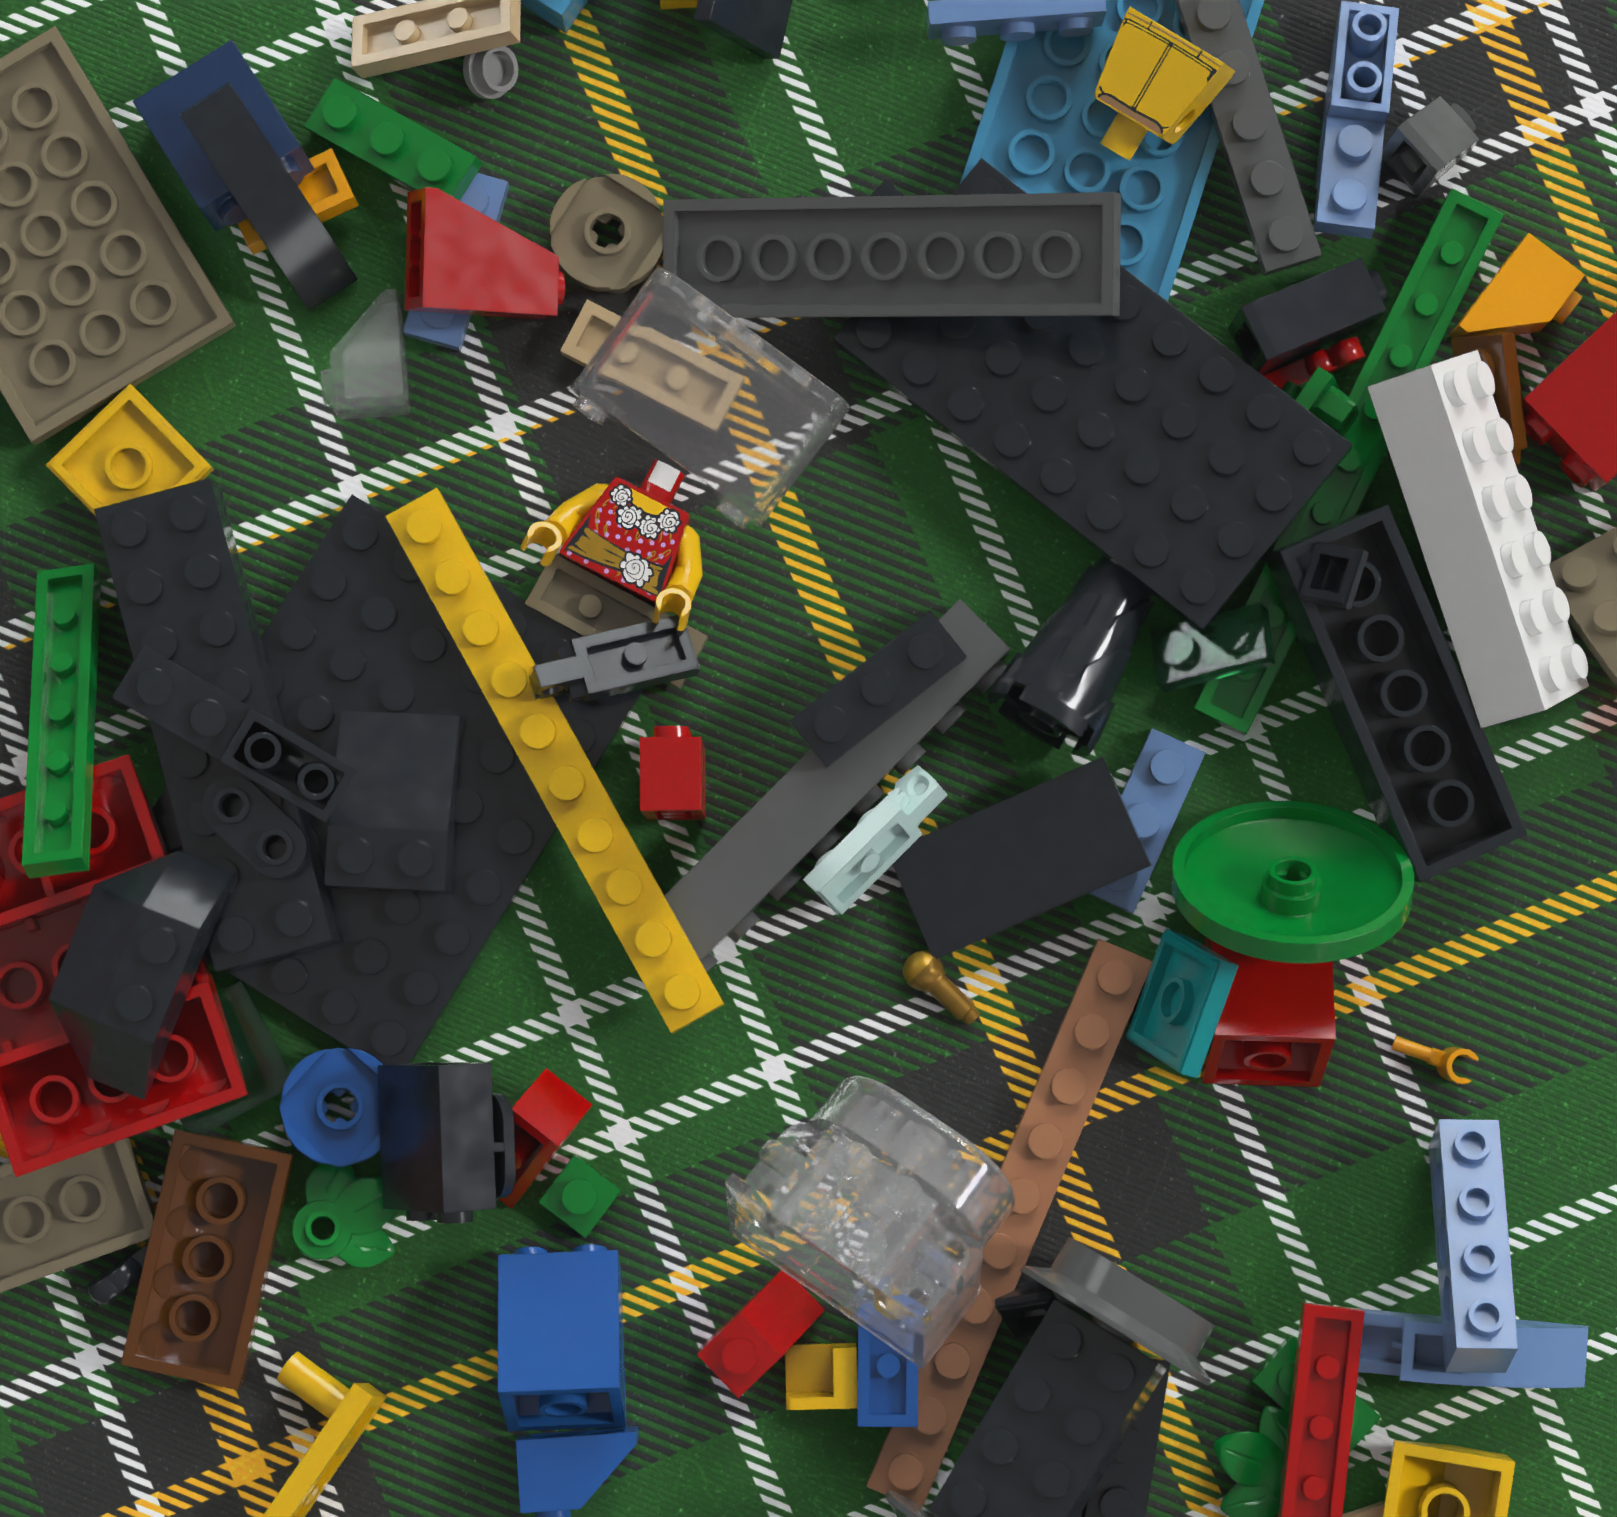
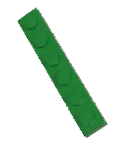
(62, 722)

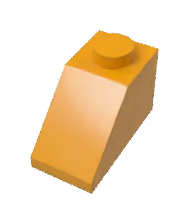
(1524, 293)

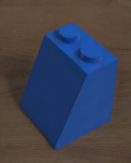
(561, 1339)

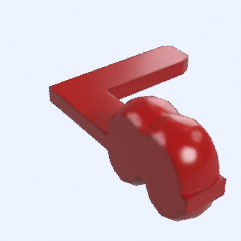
(1330, 359)

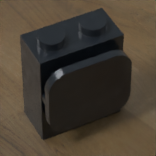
(444, 1140)

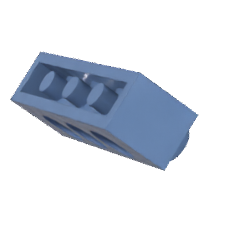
(1472, 1246)

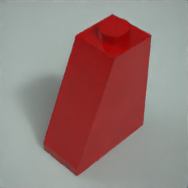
(474, 264)

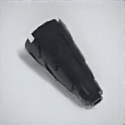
(1076, 660)

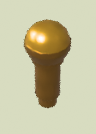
(927, 975)

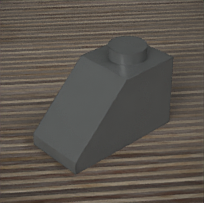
(1430, 144)

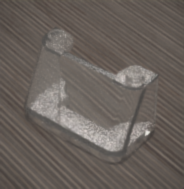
(709, 396)

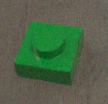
(580, 1195)

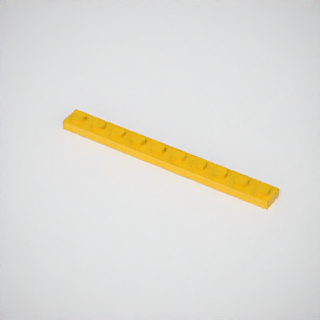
(555, 762)

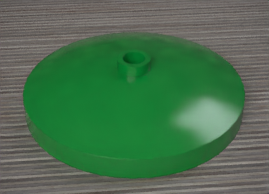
(1292, 881)

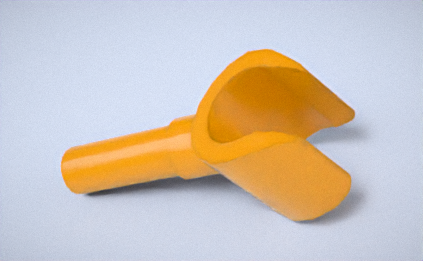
(1439, 1058)

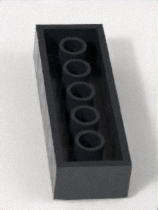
(1400, 701)

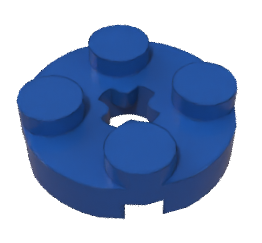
(304, 1107)

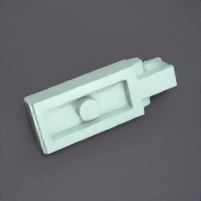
(875, 841)

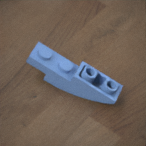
(1355, 119)
(1413, 1349)

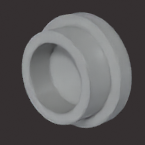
(490, 72)

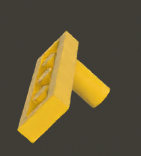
(348, 1417)

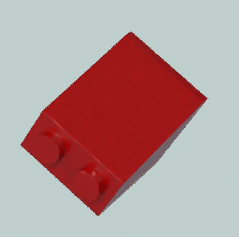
(1273, 1024)

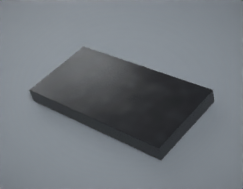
(1020, 858)

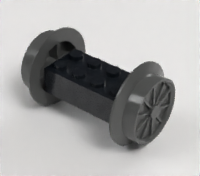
(1069, 1394)

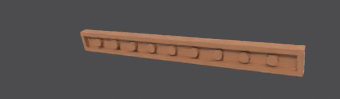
(1034, 1169)

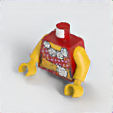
(630, 539)

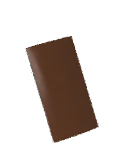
(208, 1259)

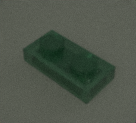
(1228, 646)

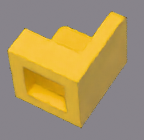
(821, 1376)

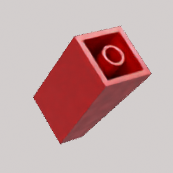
(1578, 409)

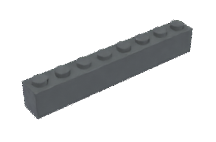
(810, 801)

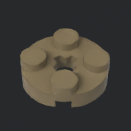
(601, 200)

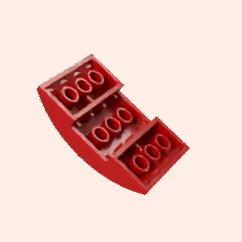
(45, 1097)

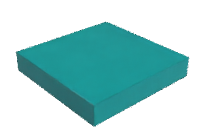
(1181, 1002)

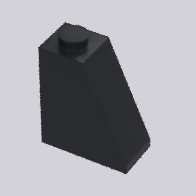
(1308, 316)

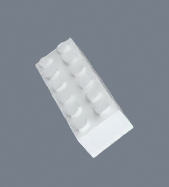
(1480, 538)

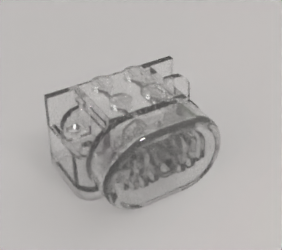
(876, 1213)

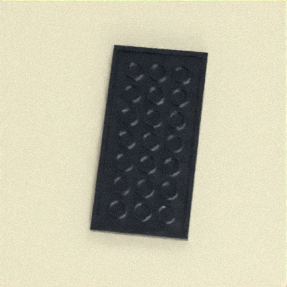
(1117, 428)

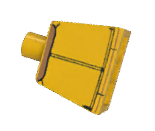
(1155, 84)

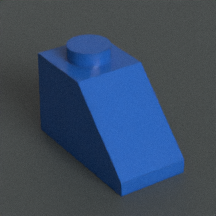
(567, 1467)

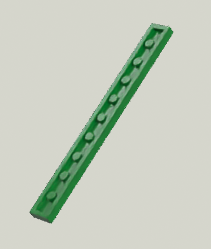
(1402, 346)

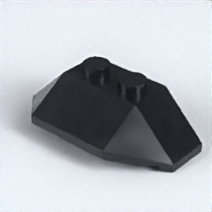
(136, 965)

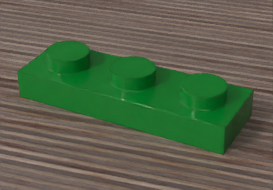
(390, 142)

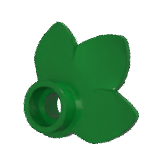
(352, 1210)
(1256, 1465)

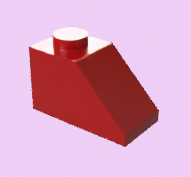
(542, 1124)
(760, 1332)

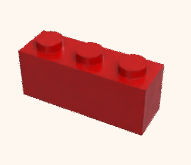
(672, 775)

